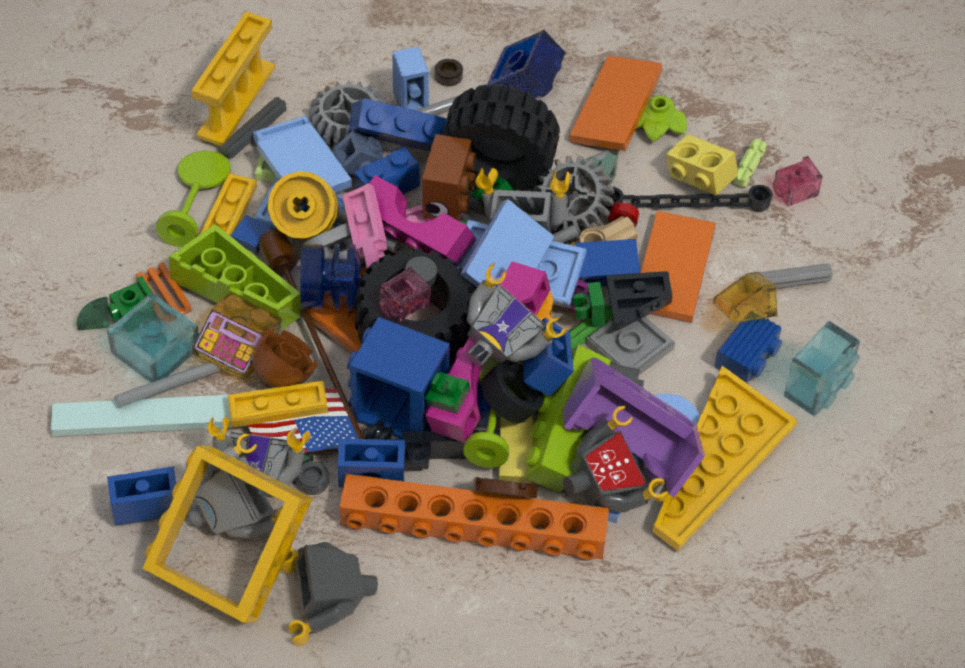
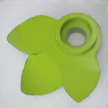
(661, 116)

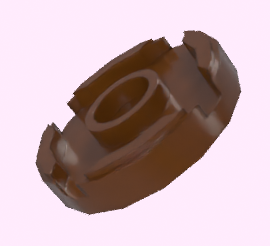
(505, 487)

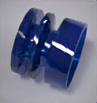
(328, 276)

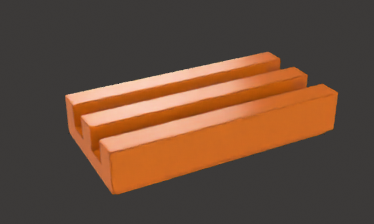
(174, 287)

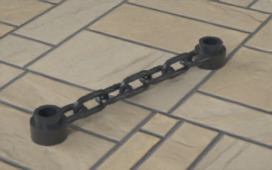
(758, 199)

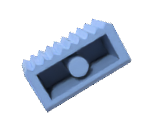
(410, 78)

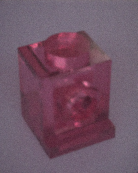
(797, 182)
(404, 294)

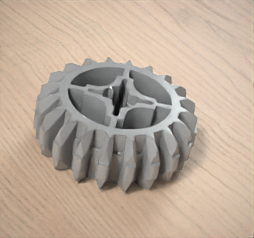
(333, 107)
(585, 198)

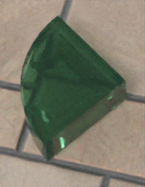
(94, 315)

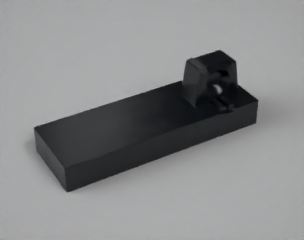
(427, 445)

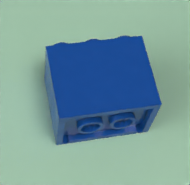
(394, 376)

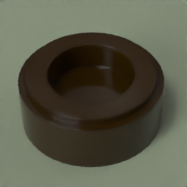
(448, 72)

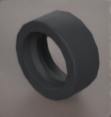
(502, 400)

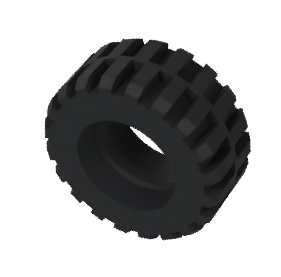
(506, 132)
(449, 293)

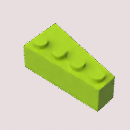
(220, 265)
(552, 443)

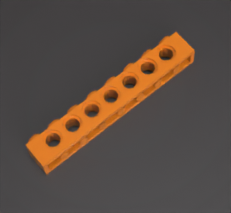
(462, 504)

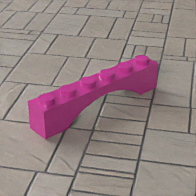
(531, 289)

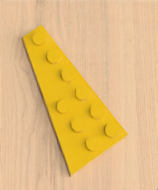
(737, 435)

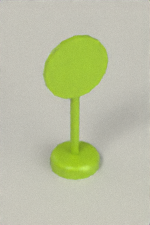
(199, 171)
(486, 447)

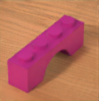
(439, 235)

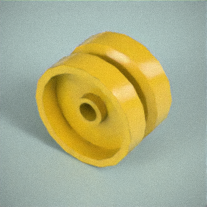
(290, 193)

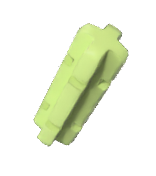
(749, 162)

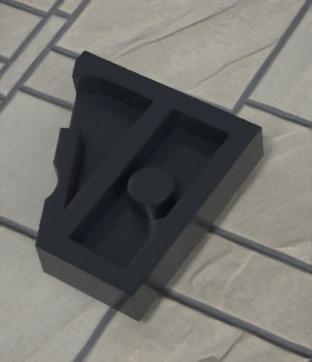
(637, 296)

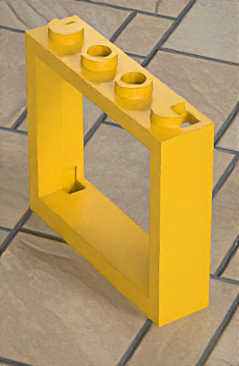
(275, 550)

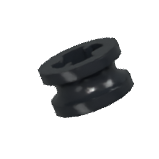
(380, 431)

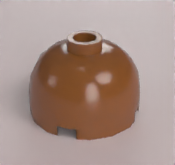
(282, 359)

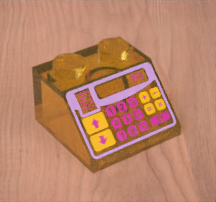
(232, 334)

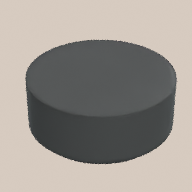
(424, 267)
(313, 478)

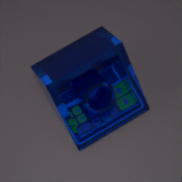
(529, 64)

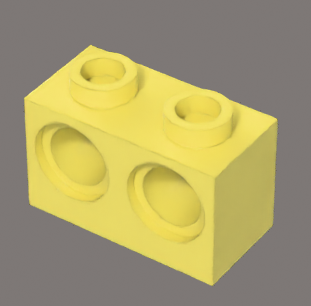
(702, 164)

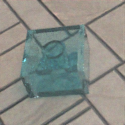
(153, 338)
(822, 369)

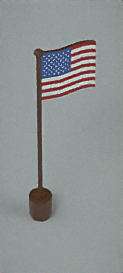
(339, 420)

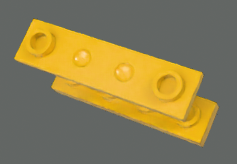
(233, 78)

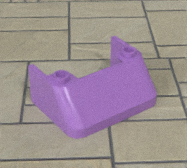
(657, 432)

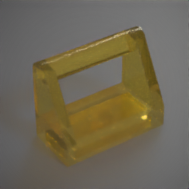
(748, 298)

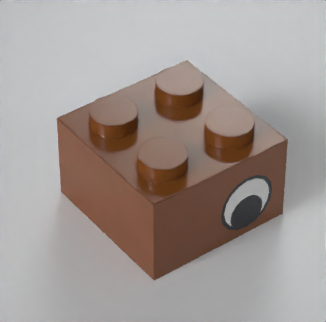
(448, 177)

